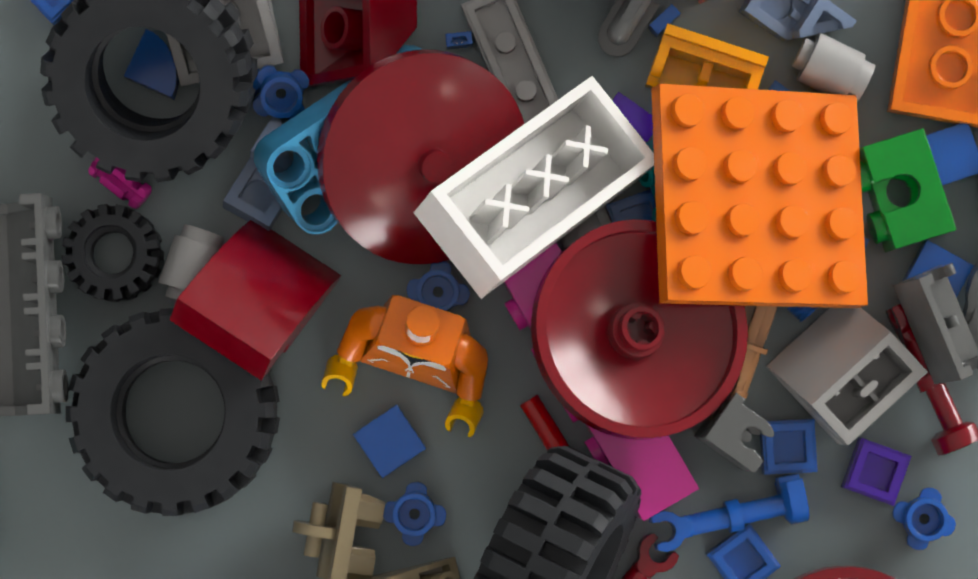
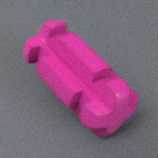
(122, 188)

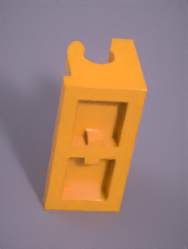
(703, 61)

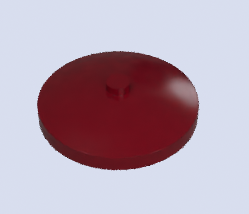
(401, 136)
(619, 352)

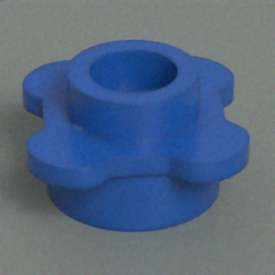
(280, 107)
(438, 276)
(414, 498)
(939, 521)

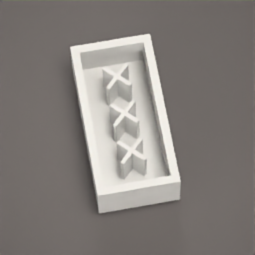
(535, 186)

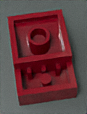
(254, 298)

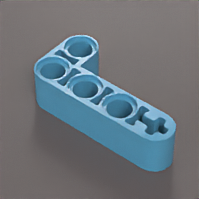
(301, 178)

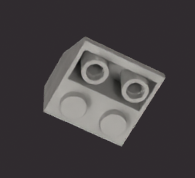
(846, 371)

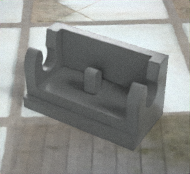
(938, 324)
(726, 431)

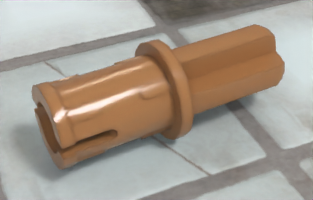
(759, 324)

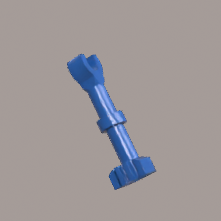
(789, 502)

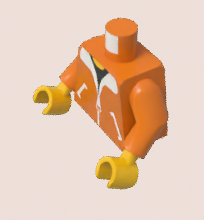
(419, 345)

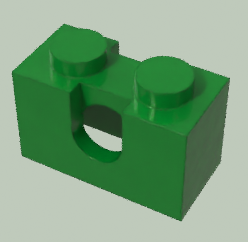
(911, 162)

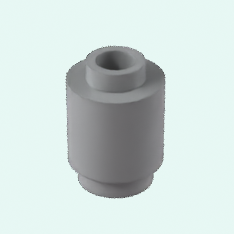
(832, 67)
(187, 257)

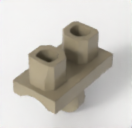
(336, 532)

